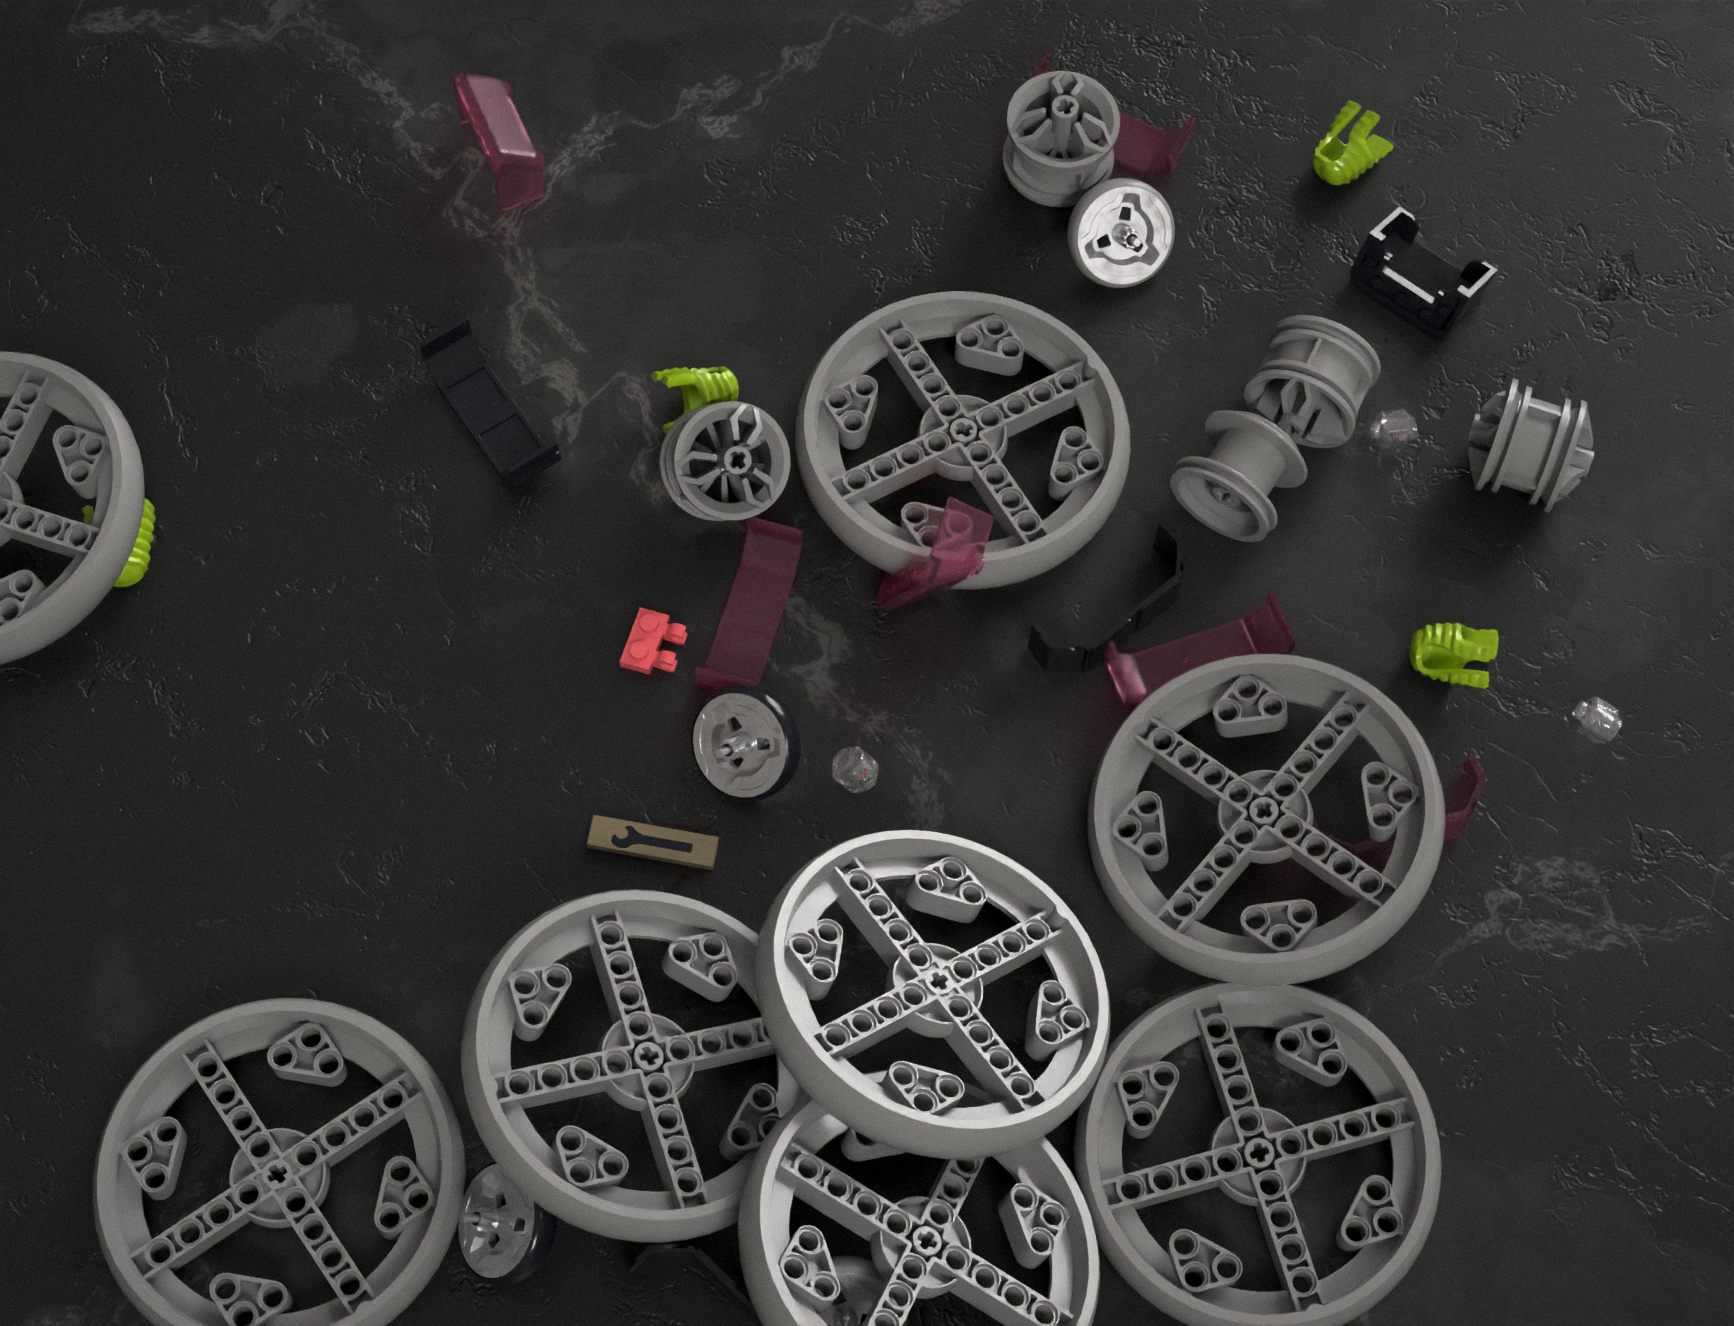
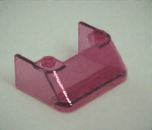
(515, 163)
(953, 558)

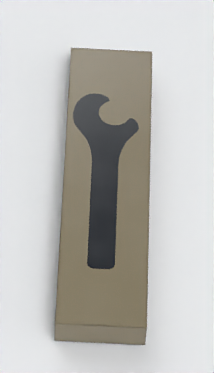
(653, 842)

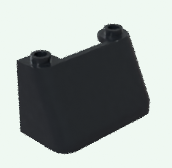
(1415, 278)

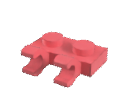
(645, 640)

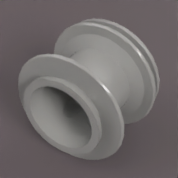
(1234, 481)

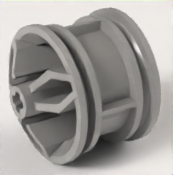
(1060, 137)
(1313, 380)
(1530, 445)
(767, 476)

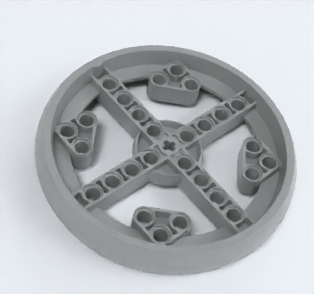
(963, 436)
(111, 475)
(1312, 950)
(932, 994)
(284, 1028)
(1351, 1042)
(545, 1171)
(919, 1245)

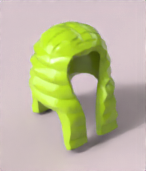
(1342, 162)
(699, 386)
(139, 559)
(1447, 647)

